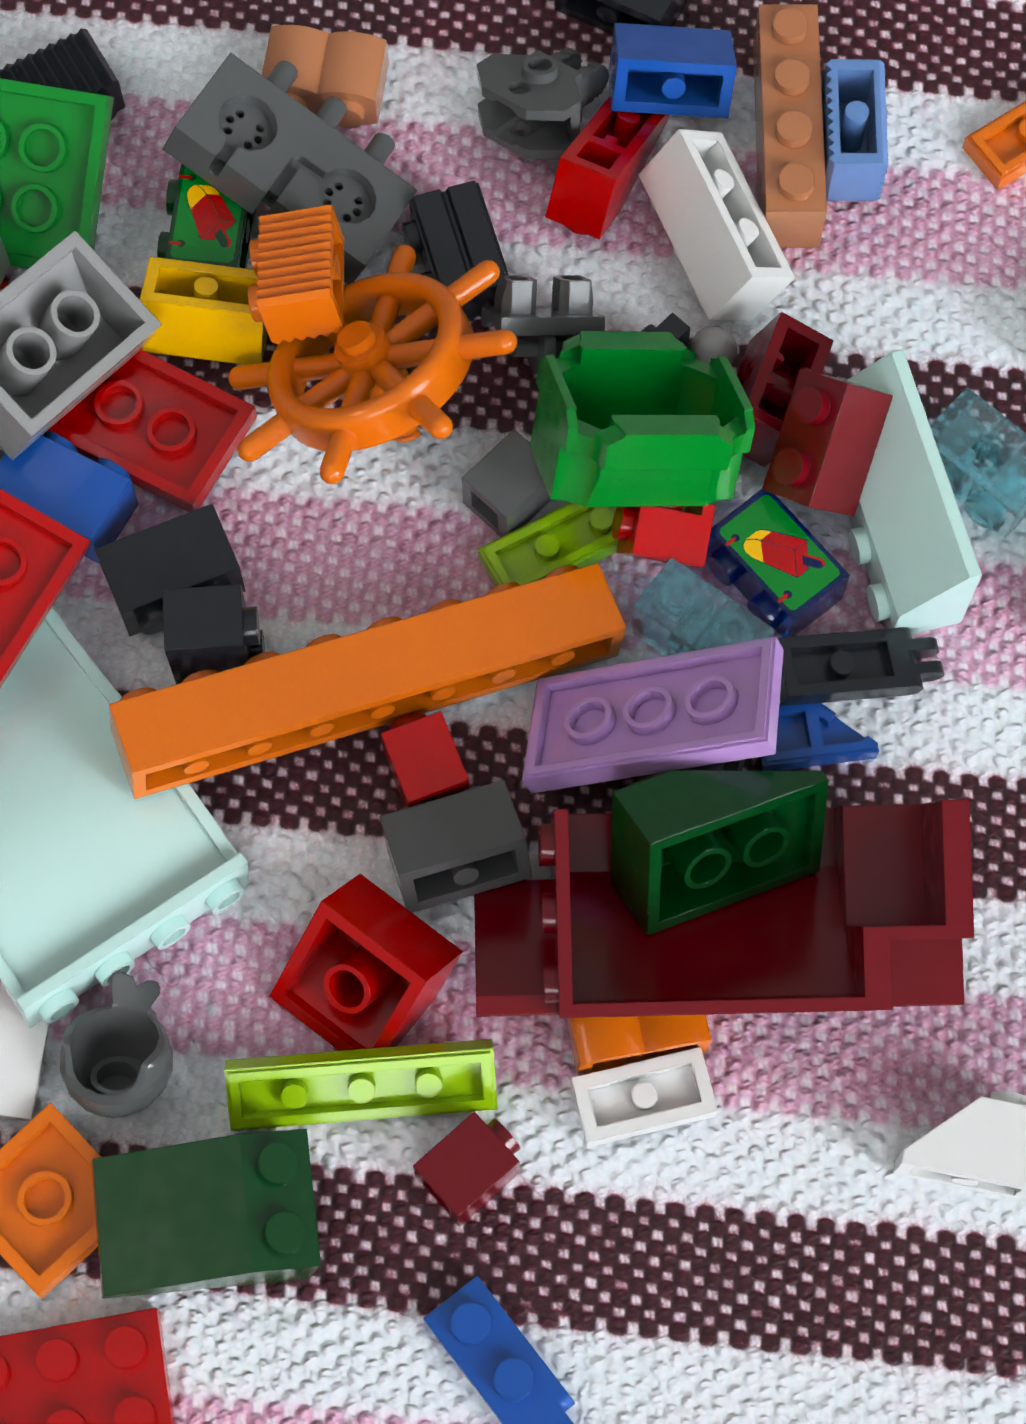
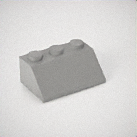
(61, 337)

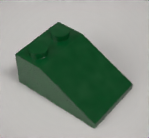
(712, 839)
(206, 1214)

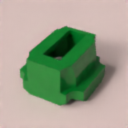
(638, 422)

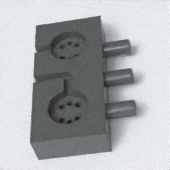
(271, 149)

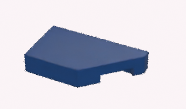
(815, 737)

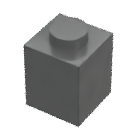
(505, 486)

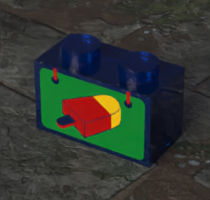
(775, 564)

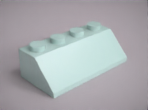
(908, 516)

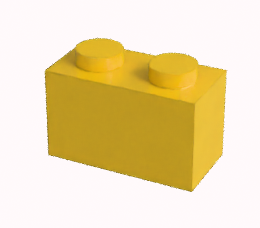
(202, 311)

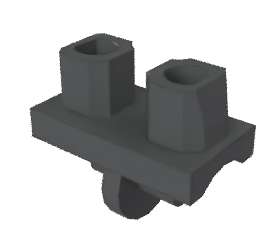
(517, 311)

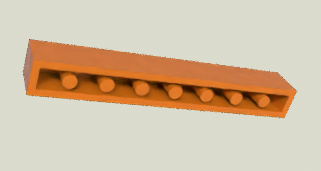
(364, 678)

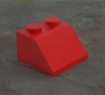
(364, 969)

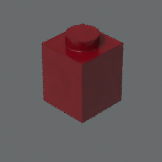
(469, 1166)

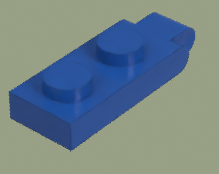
(498, 1358)

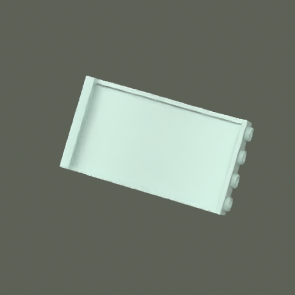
(81, 860)

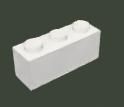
(716, 226)

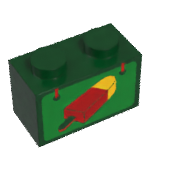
(204, 224)

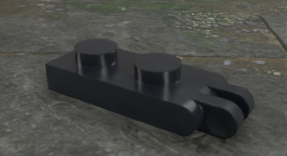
(856, 666)

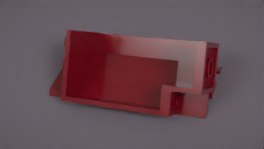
(857, 936)

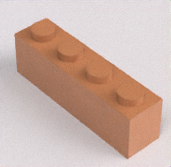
(790, 123)

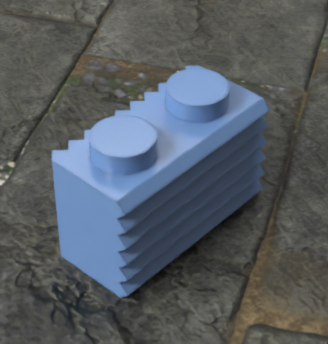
(854, 129)

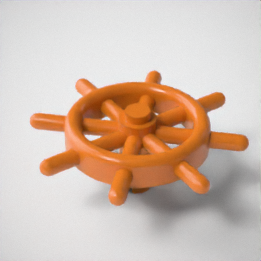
(371, 365)

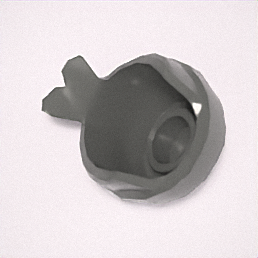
(117, 1054)

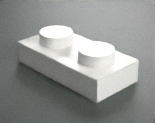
(644, 1097)

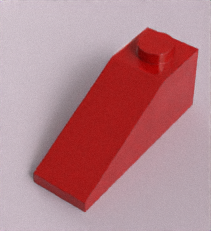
(602, 169)

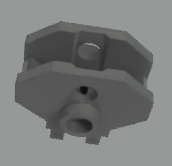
(539, 97)

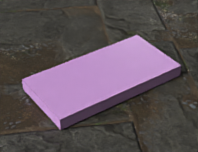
(655, 715)

